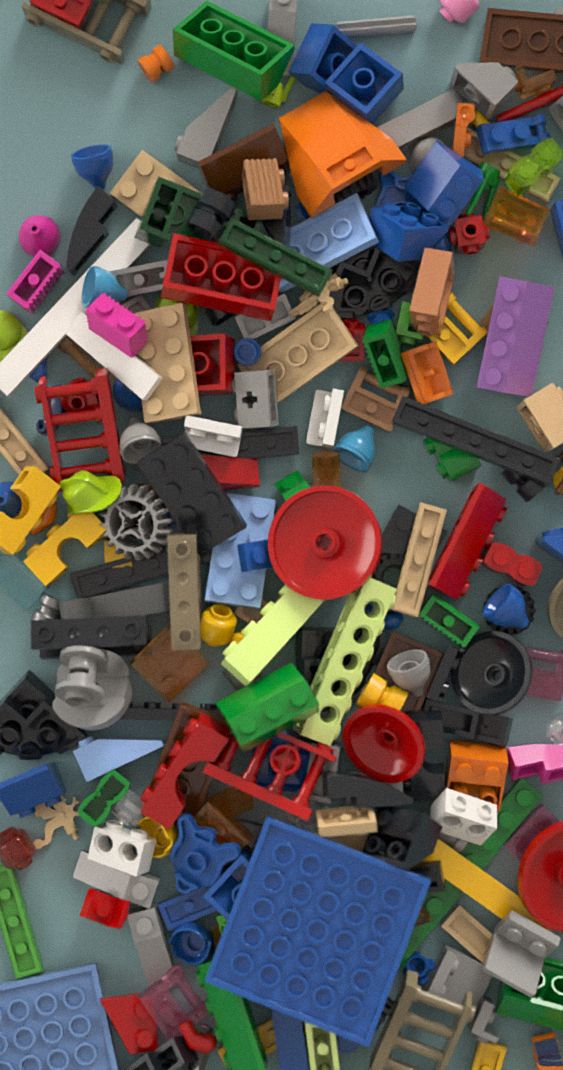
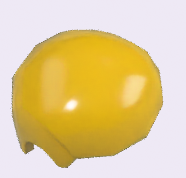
(165, 837)

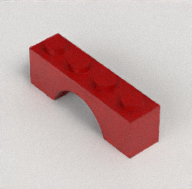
(202, 742)

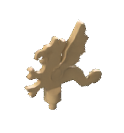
(309, 300)
(62, 816)

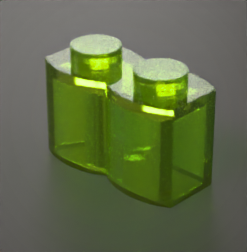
(535, 166)

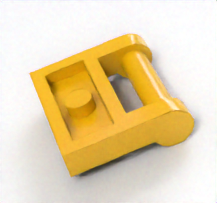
(452, 341)

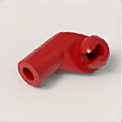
(197, 1041)

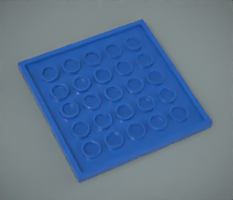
(318, 930)

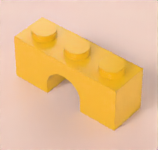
(36, 494)
(46, 558)

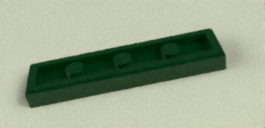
(275, 257)

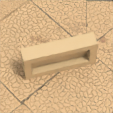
(468, 932)

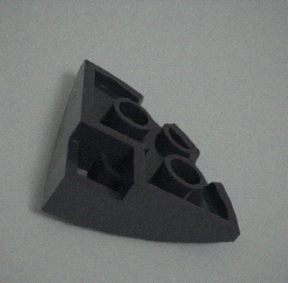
(373, 282)
(311, 646)
(30, 723)

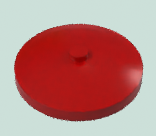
(325, 542)
(542, 877)

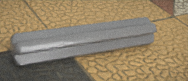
(378, 26)

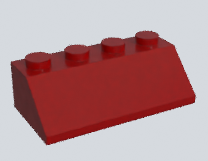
(218, 279)
(466, 542)

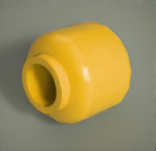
(217, 625)

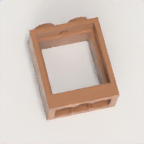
(432, 291)

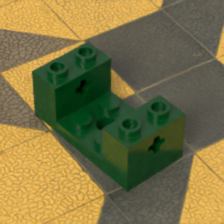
(169, 210)

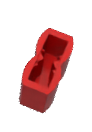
(518, 568)

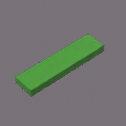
(17, 927)

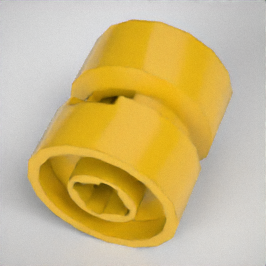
(378, 692)

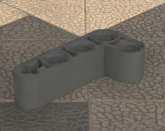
(130, 602)

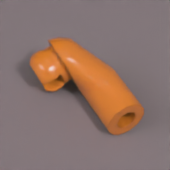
(48, 519)

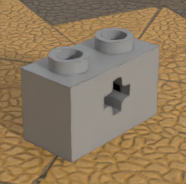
(260, 385)

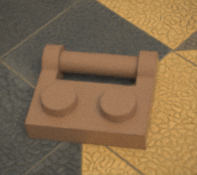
(370, 406)

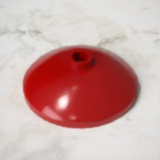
(375, 751)

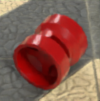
(285, 756)

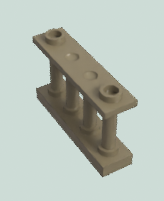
(107, 51)
(184, 591)
(401, 1015)

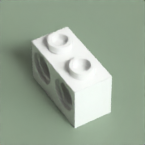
(464, 816)
(121, 854)

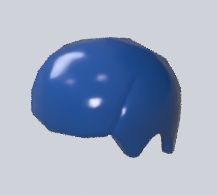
(191, 943)

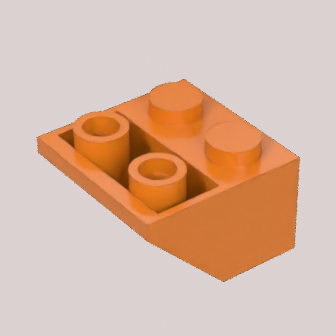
(477, 770)

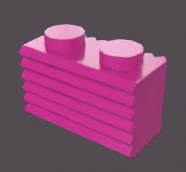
(35, 282)
(117, 325)

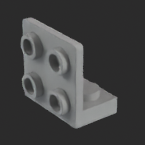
(519, 952)
(457, 974)

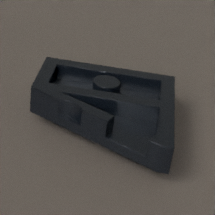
(398, 531)

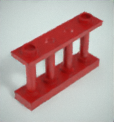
(103, 413)
(273, 792)

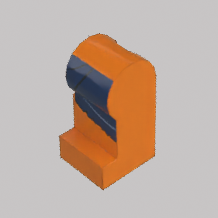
(546, 1052)

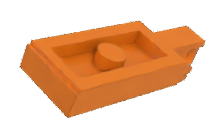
(462, 138)

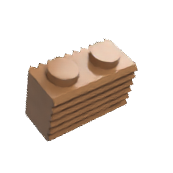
(263, 189)

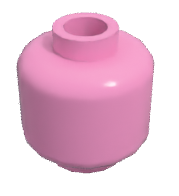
(458, 9)

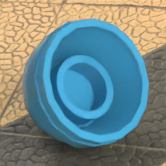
(99, 282)
(357, 448)

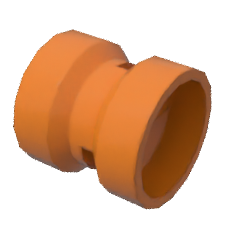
(156, 63)

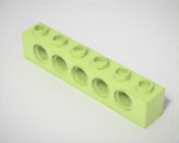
(340, 644)

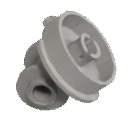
(91, 687)

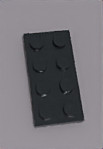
(192, 492)

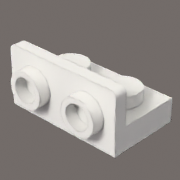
(324, 418)
(213, 436)

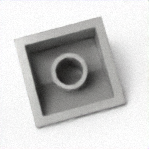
(484, 85)

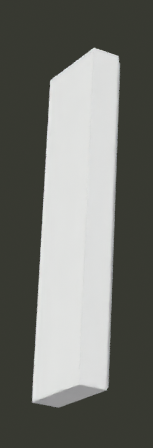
(130, 371)

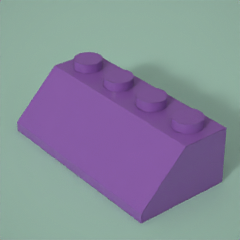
(515, 336)

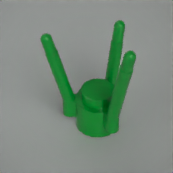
(490, 179)

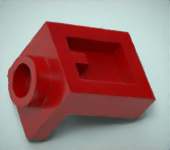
(357, 330)
(104, 909)

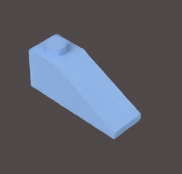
(109, 753)

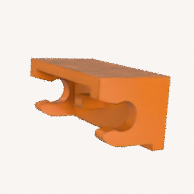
(427, 373)

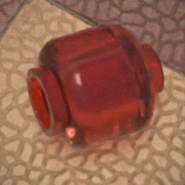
(16, 848)

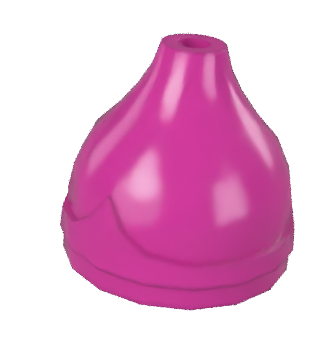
(39, 234)

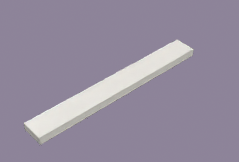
(55, 324)

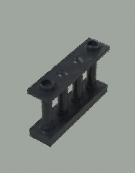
(116, 634)

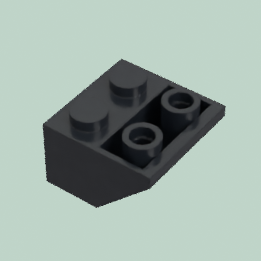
(402, 837)

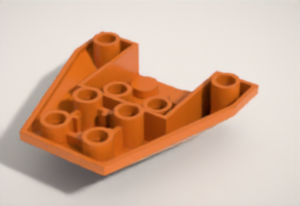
(332, 149)

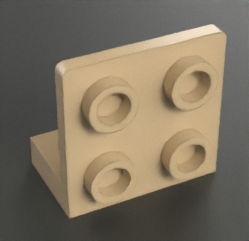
(346, 825)

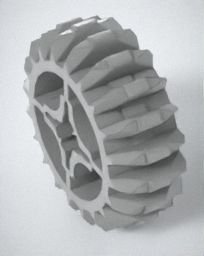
(153, 537)

